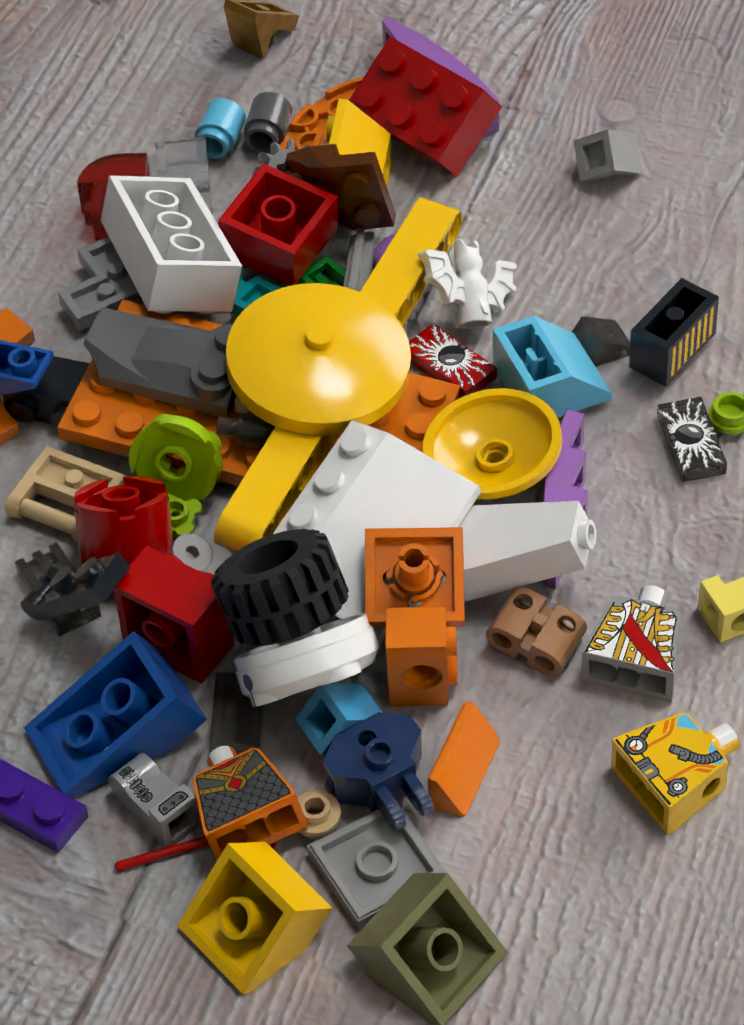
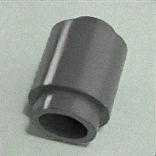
(267, 121)

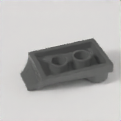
(162, 360)

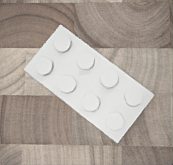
(170, 244)

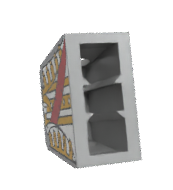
(635, 646)

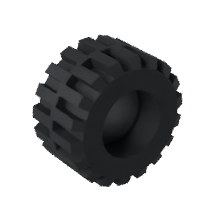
(280, 587)

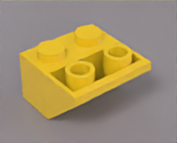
(359, 133)

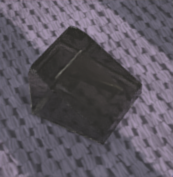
(602, 339)

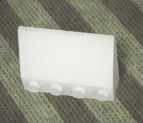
(375, 483)

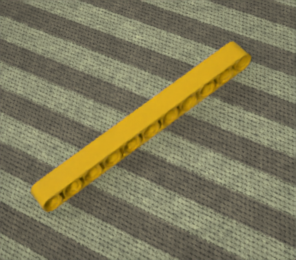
(292, 458)

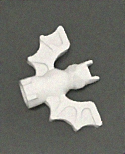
(470, 289)

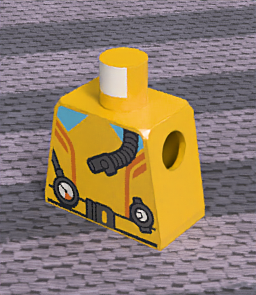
(674, 766)

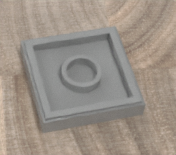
(370, 863)

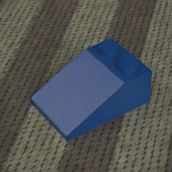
(113, 714)

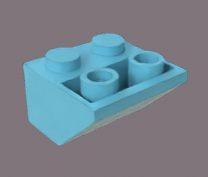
(547, 364)

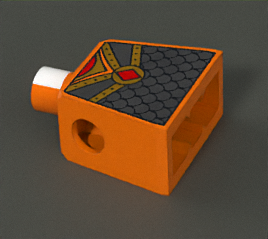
(245, 800)

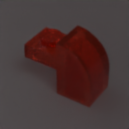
(94, 180)

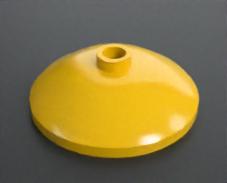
(496, 440)

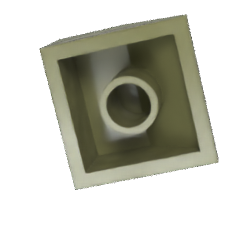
(428, 946)

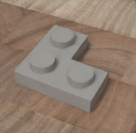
(105, 288)

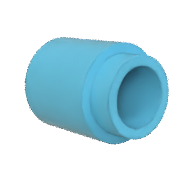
(221, 127)

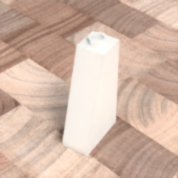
(522, 545)

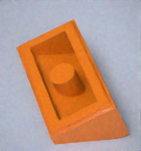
(462, 762)

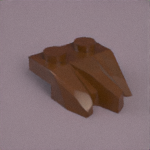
(351, 177)

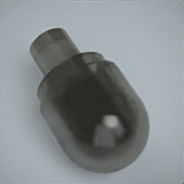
(248, 429)

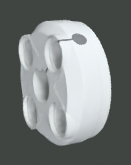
(306, 662)

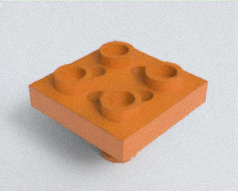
(414, 559)

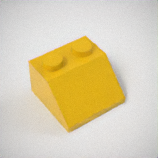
(253, 914)

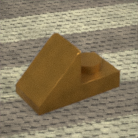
(254, 22)

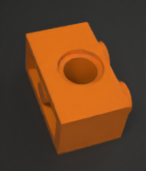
(420, 656)

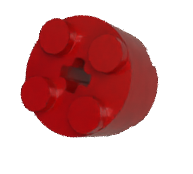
(122, 518)

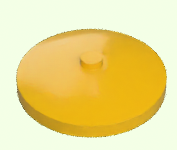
(317, 358)

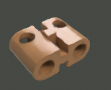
(536, 631)

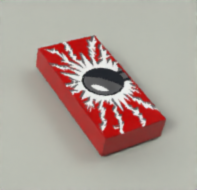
(450, 360)

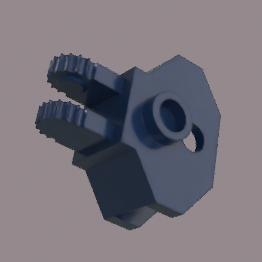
(380, 769)

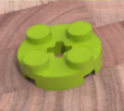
(189, 440)

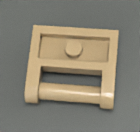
(57, 478)

